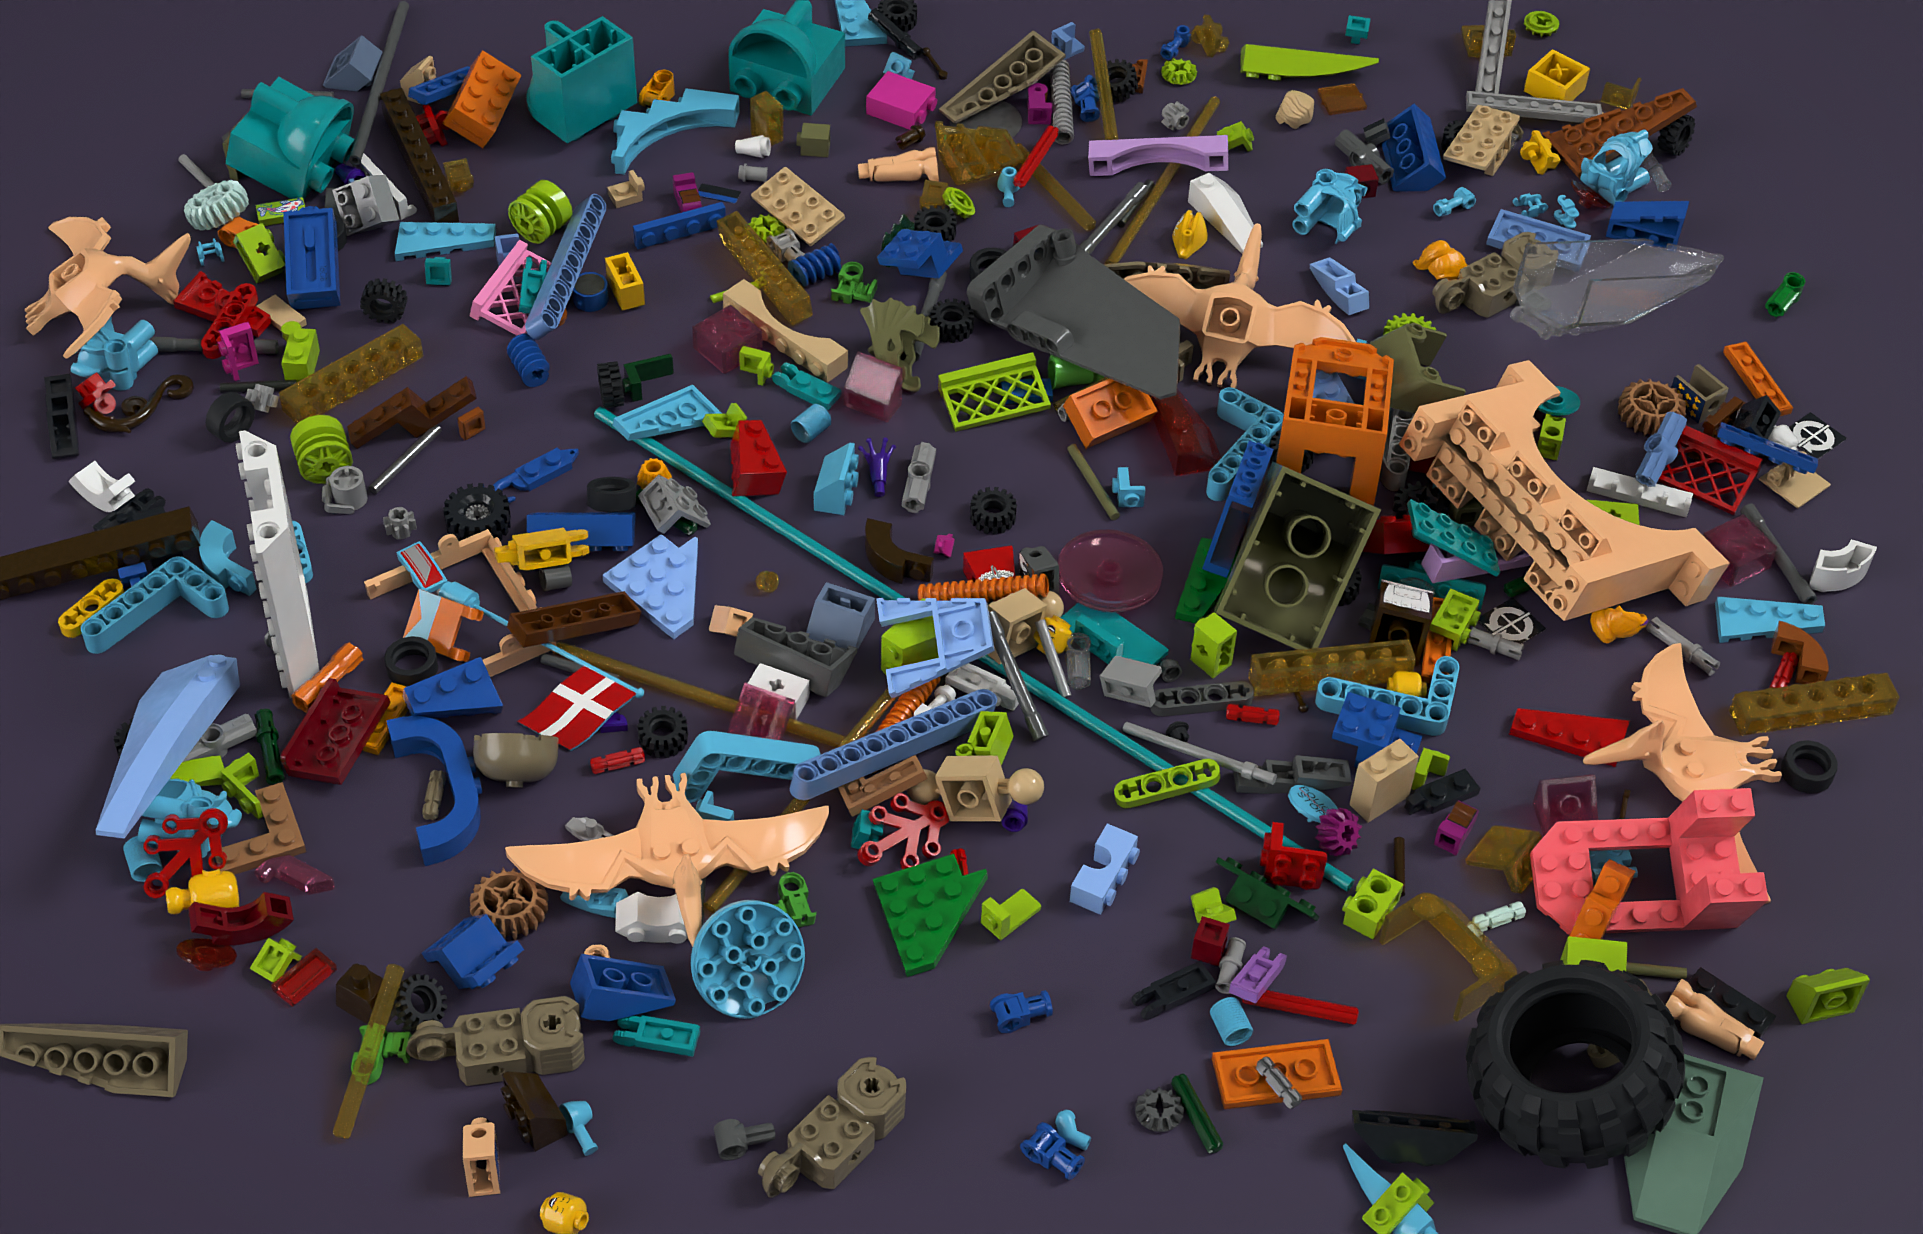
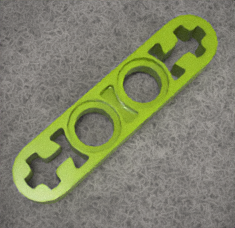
(1165, 778)

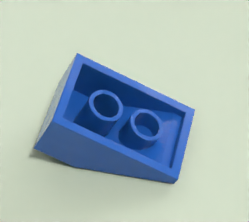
(619, 988)

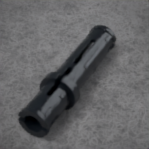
(901, 39)

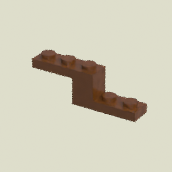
(411, 412)

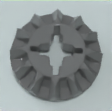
(1148, 1115)

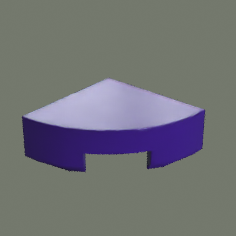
(615, 723)

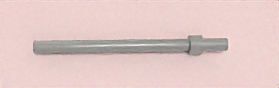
(1248, 770)

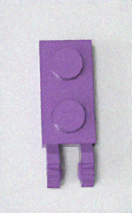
(1257, 975)

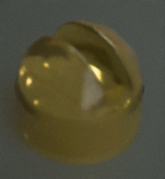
(770, 578)

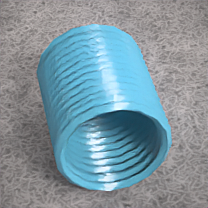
(811, 423)
(139, 862)
(1231, 1021)

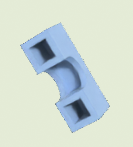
(1096, 887)

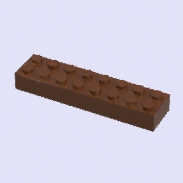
(573, 619)

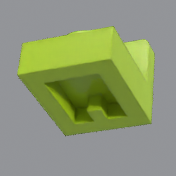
(1209, 904)
(274, 959)

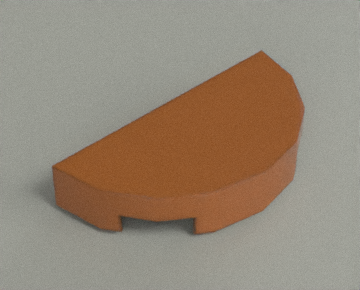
(1141, 69)

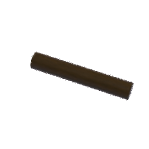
(1399, 861)

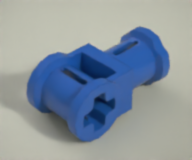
(1086, 96)
(1019, 1009)
(1049, 1149)

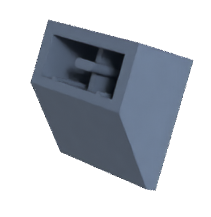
(841, 616)

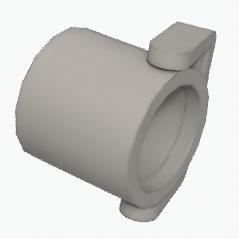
(347, 489)

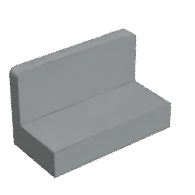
(1130, 681)

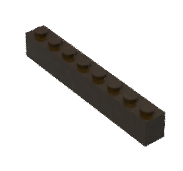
(419, 157)
(98, 552)

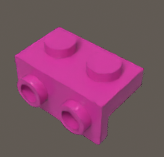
(238, 348)

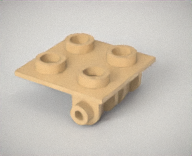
(1794, 486)

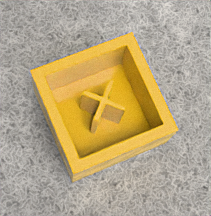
(1556, 77)

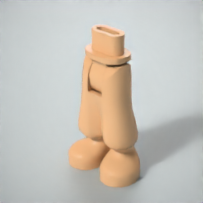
(903, 167)
(1711, 1023)

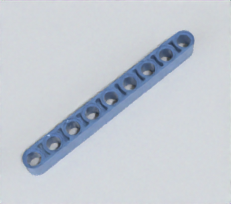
(565, 267)
(889, 745)

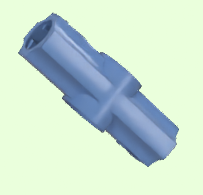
(1661, 449)

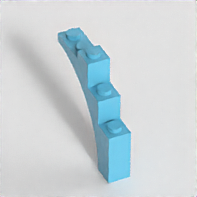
(693, 110)

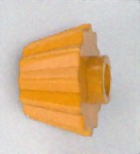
(650, 470)

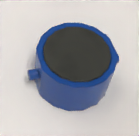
(590, 292)

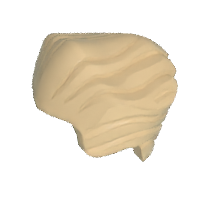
(1295, 109)

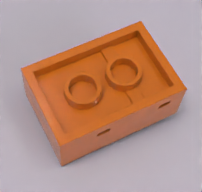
(1107, 411)

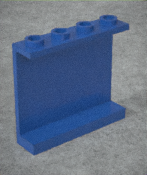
(1232, 521)

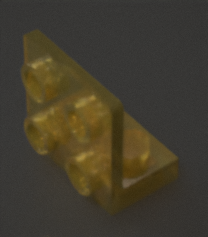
(1473, 39)
(1507, 851)

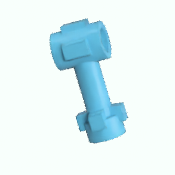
(1461, 197)

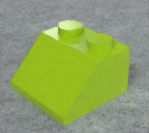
(1827, 994)

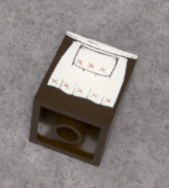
(1402, 614)

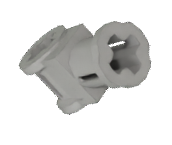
(785, 245)

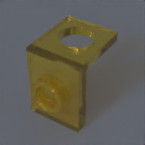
(1619, 95)

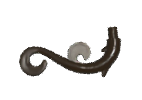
(145, 408)

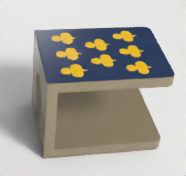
(1701, 393)

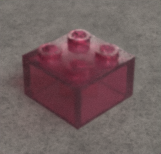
(722, 337)
(1743, 547)

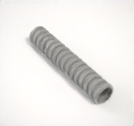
(1062, 102)

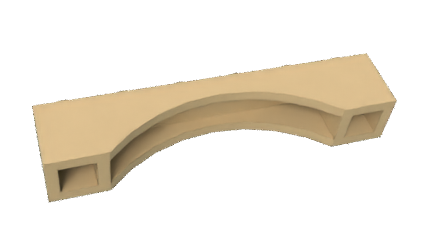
(819, 355)

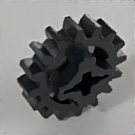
(1420, 494)

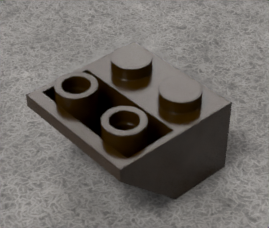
(533, 1109)

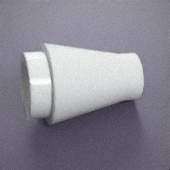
(754, 146)

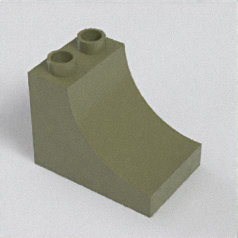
(1295, 558)

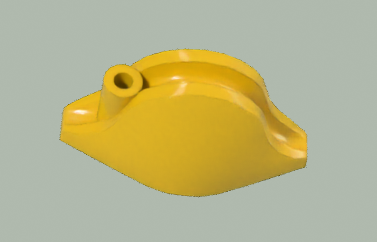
(1189, 234)

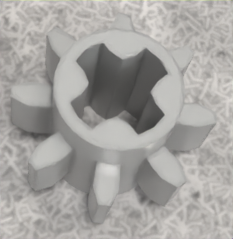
(1175, 116)
(262, 397)
(399, 523)

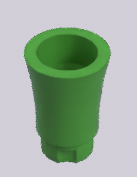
(1068, 374)

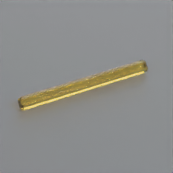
(1103, 85)
(1061, 194)
(368, 1051)

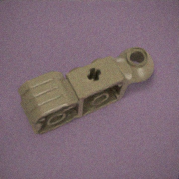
(1487, 283)
(494, 1042)
(839, 1130)

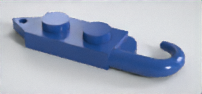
(539, 471)

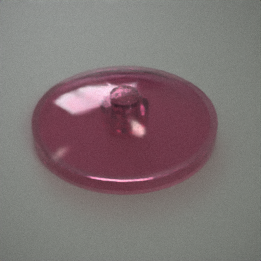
(1110, 570)

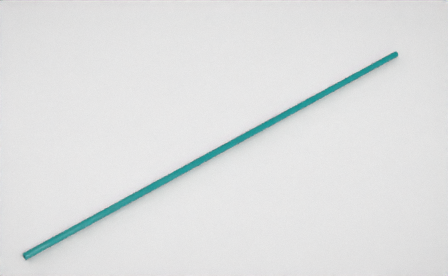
(1034, 686)

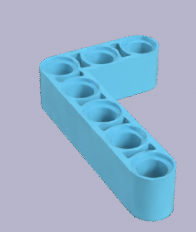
(1250, 415)
(148, 597)
(1421, 708)
(738, 754)

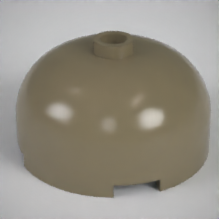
(515, 757)

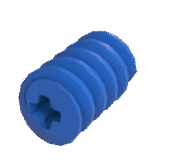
(815, 264)
(528, 360)

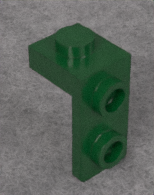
(645, 370)

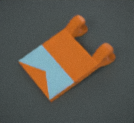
(439, 622)

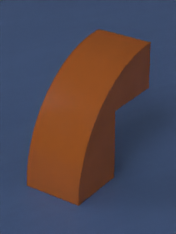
(1812, 659)

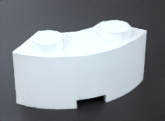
(1841, 567)
(650, 919)

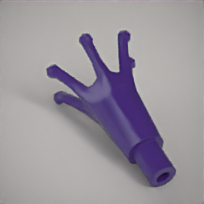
(878, 465)

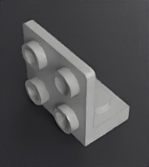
(669, 501)

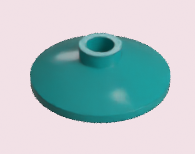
(1564, 404)

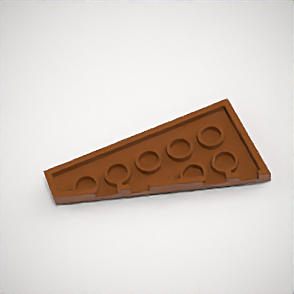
(1587, 138)

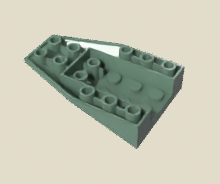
(1699, 1151)

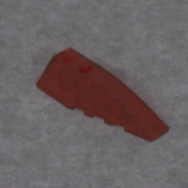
(1185, 436)

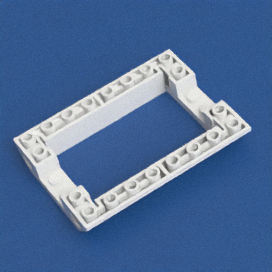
(277, 562)

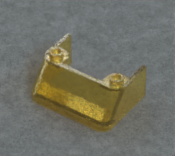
(1485, 957)

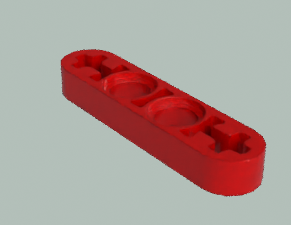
(224, 319)

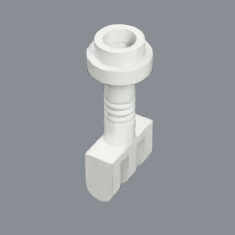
(942, 695)

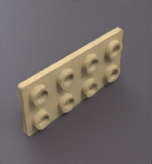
(1483, 139)
(798, 206)

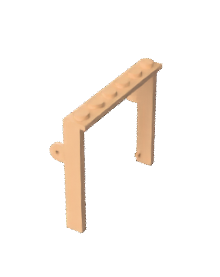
(454, 551)

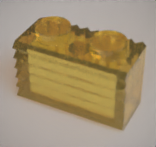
(767, 117)

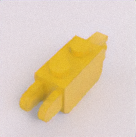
(542, 548)

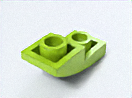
(203, 771)

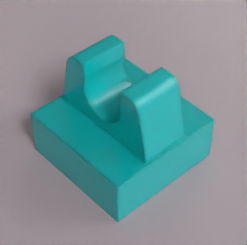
(1357, 28)
(438, 271)
(864, 830)

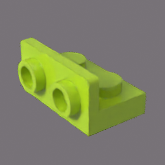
(1456, 617)

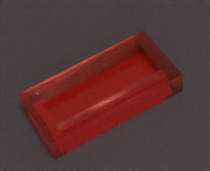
(304, 977)

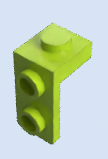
(235, 778)
(1009, 915)
(1396, 1204)

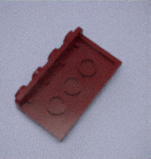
(333, 733)

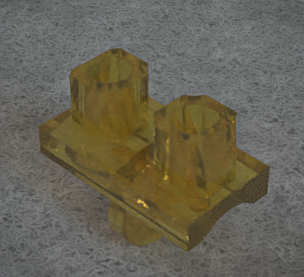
(1210, 36)

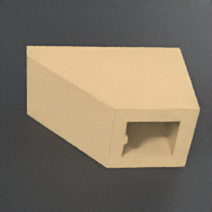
(418, 74)

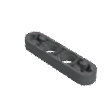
(1200, 694)

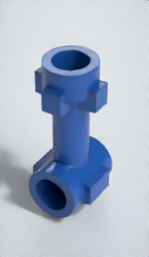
(1181, 39)

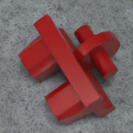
(433, 125)
(95, 391)

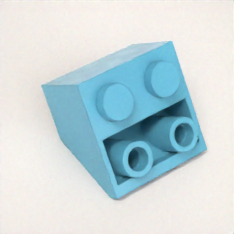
(836, 481)

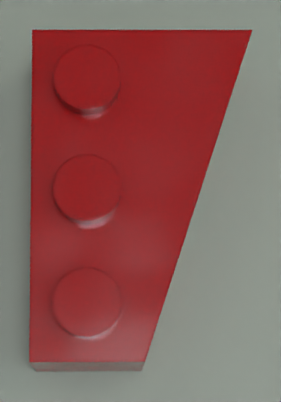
(755, 461)
(1393, 537)

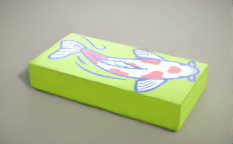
(272, 212)

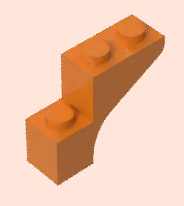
(1603, 901)

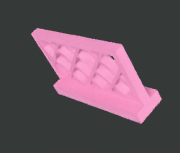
(499, 283)

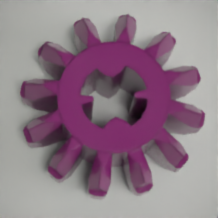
(1338, 832)

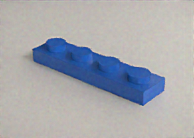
(439, 87)
(678, 225)
(1777, 453)

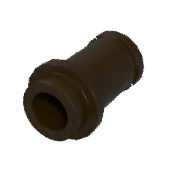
(913, 135)

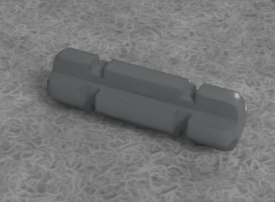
(1278, 1082)

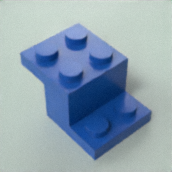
(920, 253)
(1371, 726)
(473, 952)

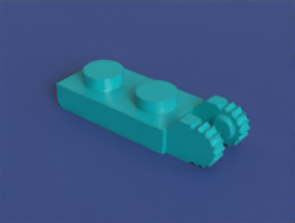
(531, 284)
(806, 386)
(658, 1034)

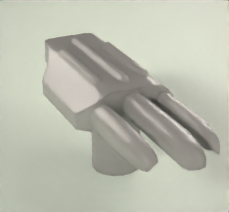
(586, 829)

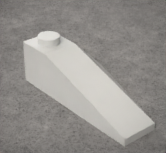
(1221, 208)

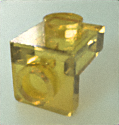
(458, 175)
(933, 194)

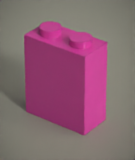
(901, 100)

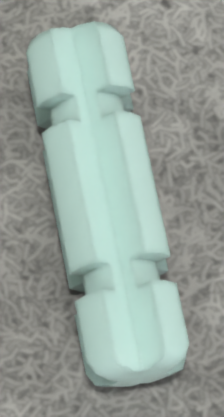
(1499, 916)

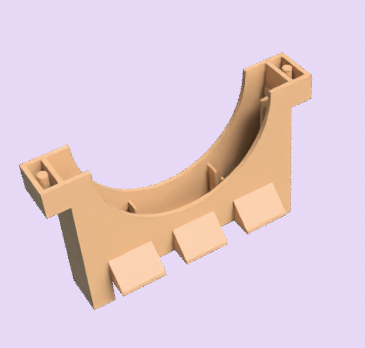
(1578, 550)

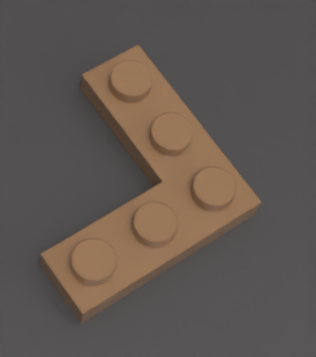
(867, 793)
(283, 835)

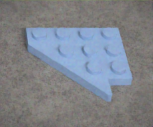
(660, 583)

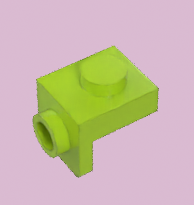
(1238, 135)
(756, 362)
(724, 424)
(1431, 762)

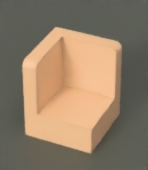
(728, 620)

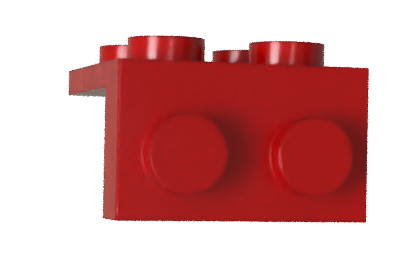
(1290, 865)

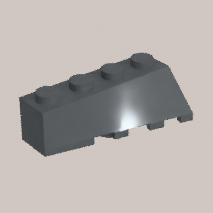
(794, 653)

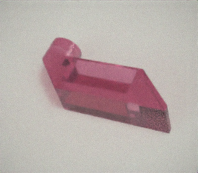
(296, 874)

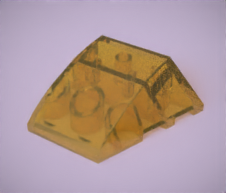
(975, 153)

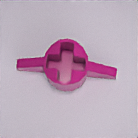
(944, 545)

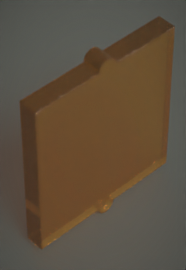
(1342, 99)

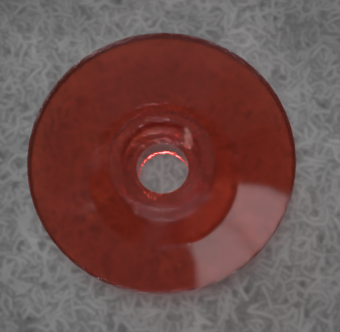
(1588, 196)
(205, 954)

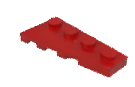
(208, 297)
(1568, 732)

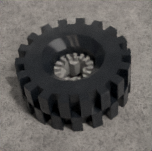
(477, 501)

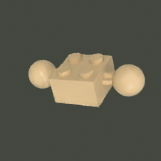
(1018, 618)
(976, 788)

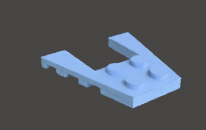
(960, 631)

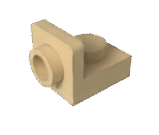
(627, 192)

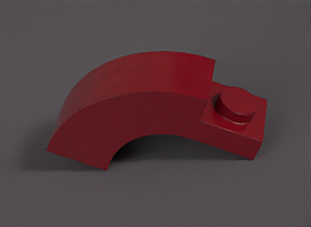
(242, 924)

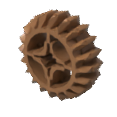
(1646, 404)
(505, 893)

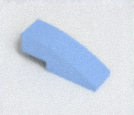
(1340, 285)

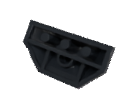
(1413, 1136)

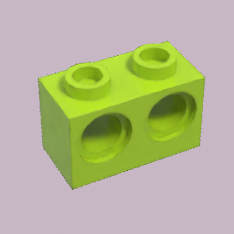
(1376, 897)

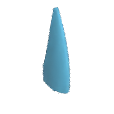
(1374, 1185)

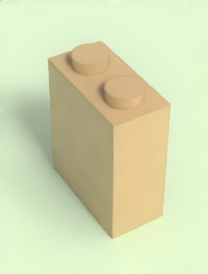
(1383, 780)

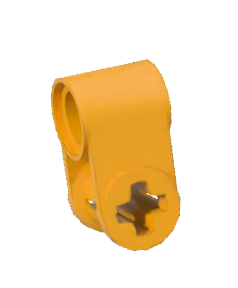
(659, 88)

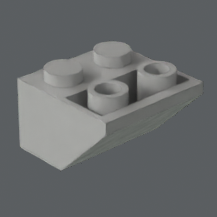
(366, 204)

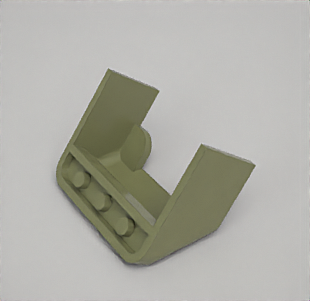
(1411, 382)

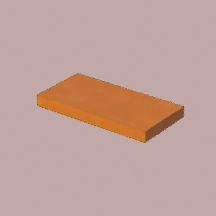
(1305, 1064)

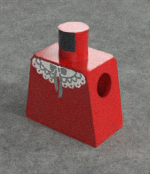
(989, 563)

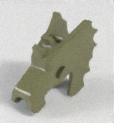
(894, 331)

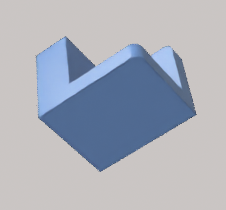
(1065, 40)
(504, 245)

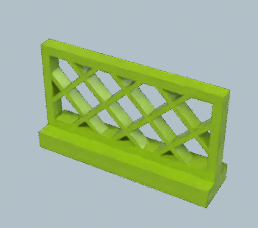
(988, 377)

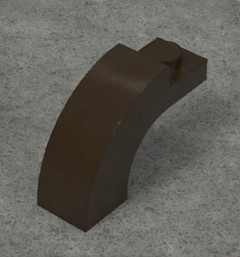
(889, 559)

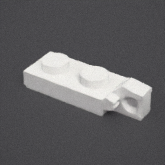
(972, 678)

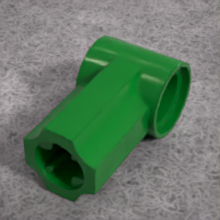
(1786, 294)

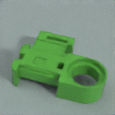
(853, 285)
(795, 902)
(390, 1045)

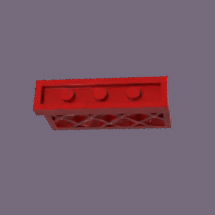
(1715, 452)

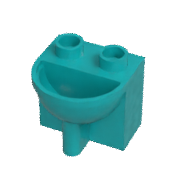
(787, 58)
(582, 78)
(291, 139)

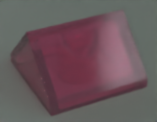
(1565, 800)

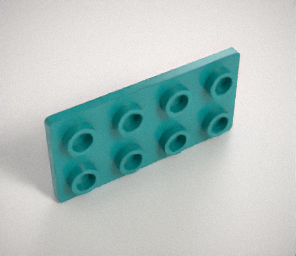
(1452, 537)
(1114, 636)

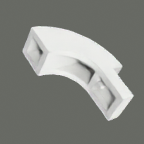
(101, 488)

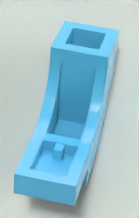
(216, 546)

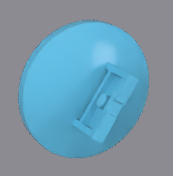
(747, 958)

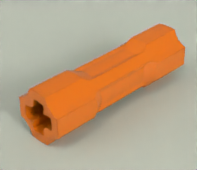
(341, 664)

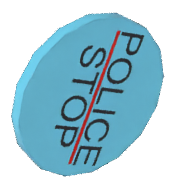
(1310, 802)

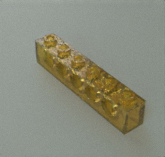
(764, 268)
(351, 374)
(1306, 668)
(1814, 703)

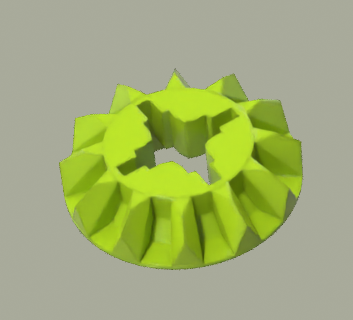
(1541, 23)
(1185, 74)
(959, 202)
(773, 223)

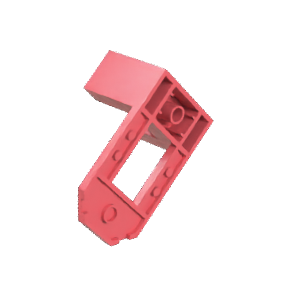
(1702, 857)

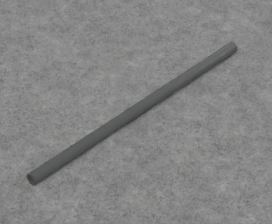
(379, 83)

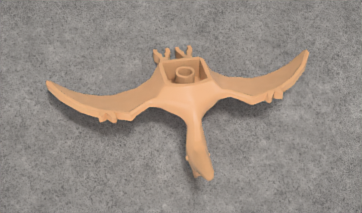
(84, 279)
(1235, 318)
(1681, 744)
(671, 850)

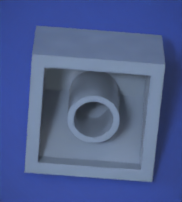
(354, 66)

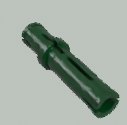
(267, 738)

